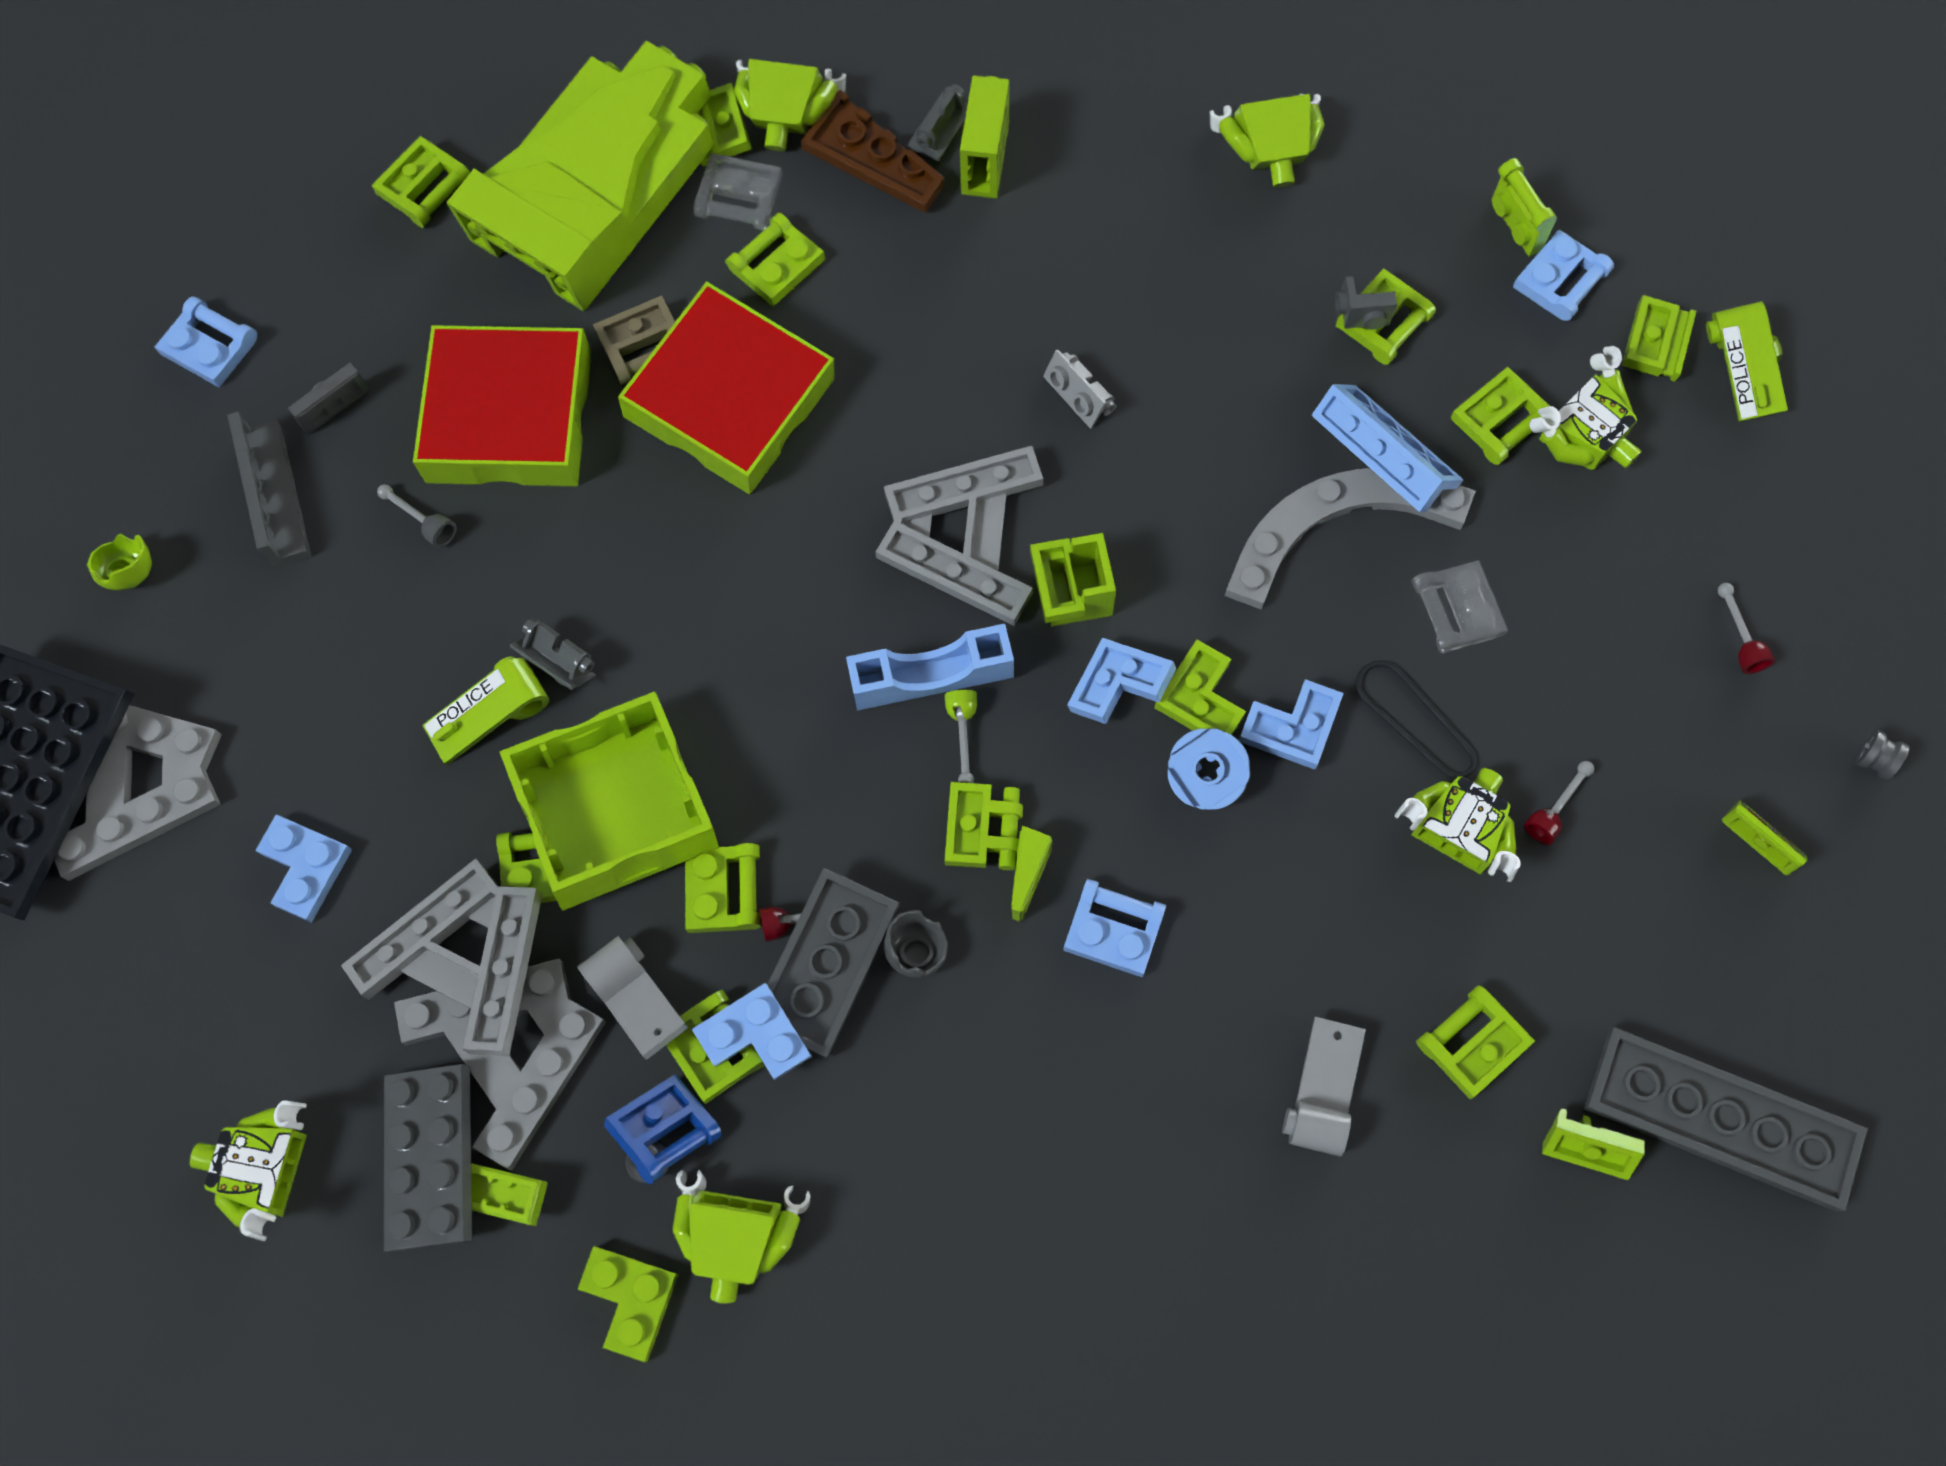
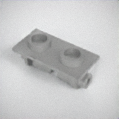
(1071, 382)

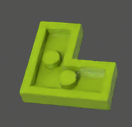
(1191, 695)
(641, 1299)

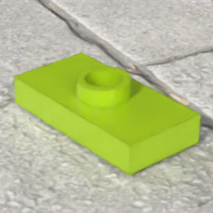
(506, 1194)

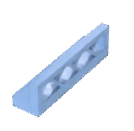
(1385, 446)

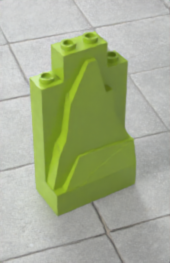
(592, 172)

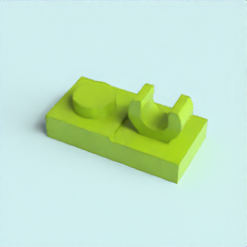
(1592, 1147)

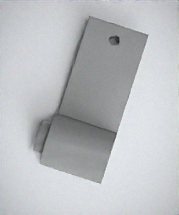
(632, 995)
(1325, 1088)

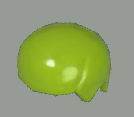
(120, 563)

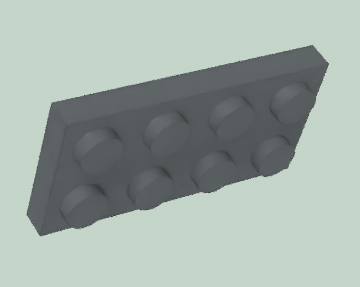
(830, 957)
(427, 1158)

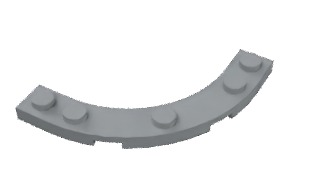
(1320, 503)

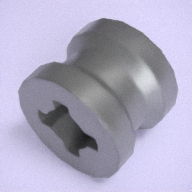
(1882, 755)

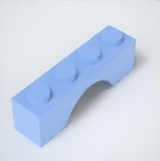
(893, 677)

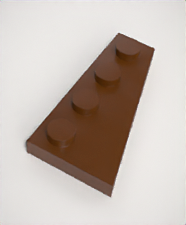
(864, 150)

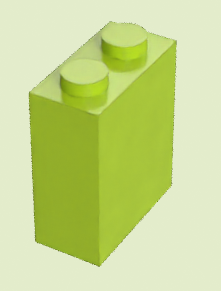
(984, 136)

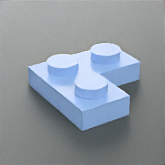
(1116, 670)
(1295, 735)
(312, 863)
(756, 1022)

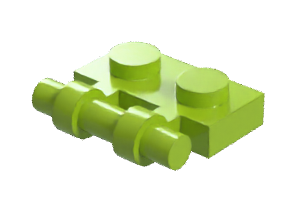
(969, 825)

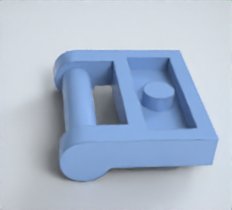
(1553, 268)
(199, 351)
(1109, 940)

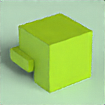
(1074, 579)

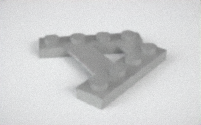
(975, 572)
(121, 824)
(489, 990)
(518, 1095)

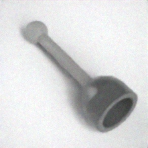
(435, 528)

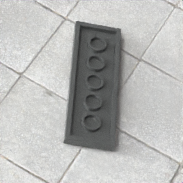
(1726, 1119)

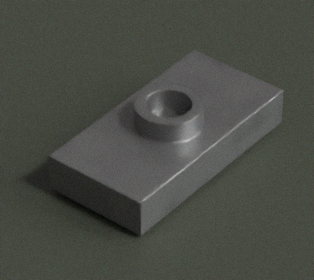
(328, 398)

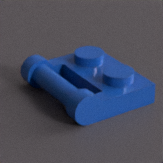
(655, 1116)

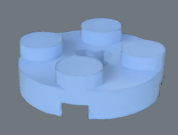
(1185, 765)

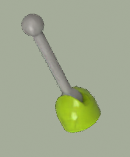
(962, 706)

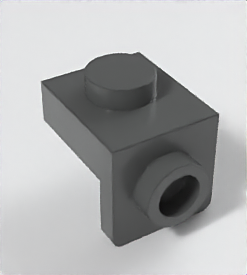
(1364, 310)

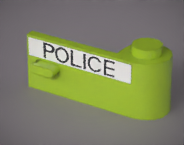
(1750, 359)
(502, 694)

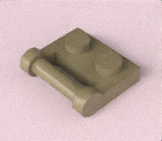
(631, 332)

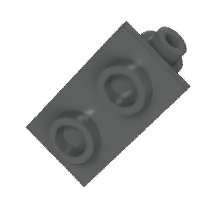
(940, 124)
(567, 665)

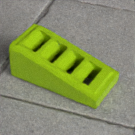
(1032, 857)

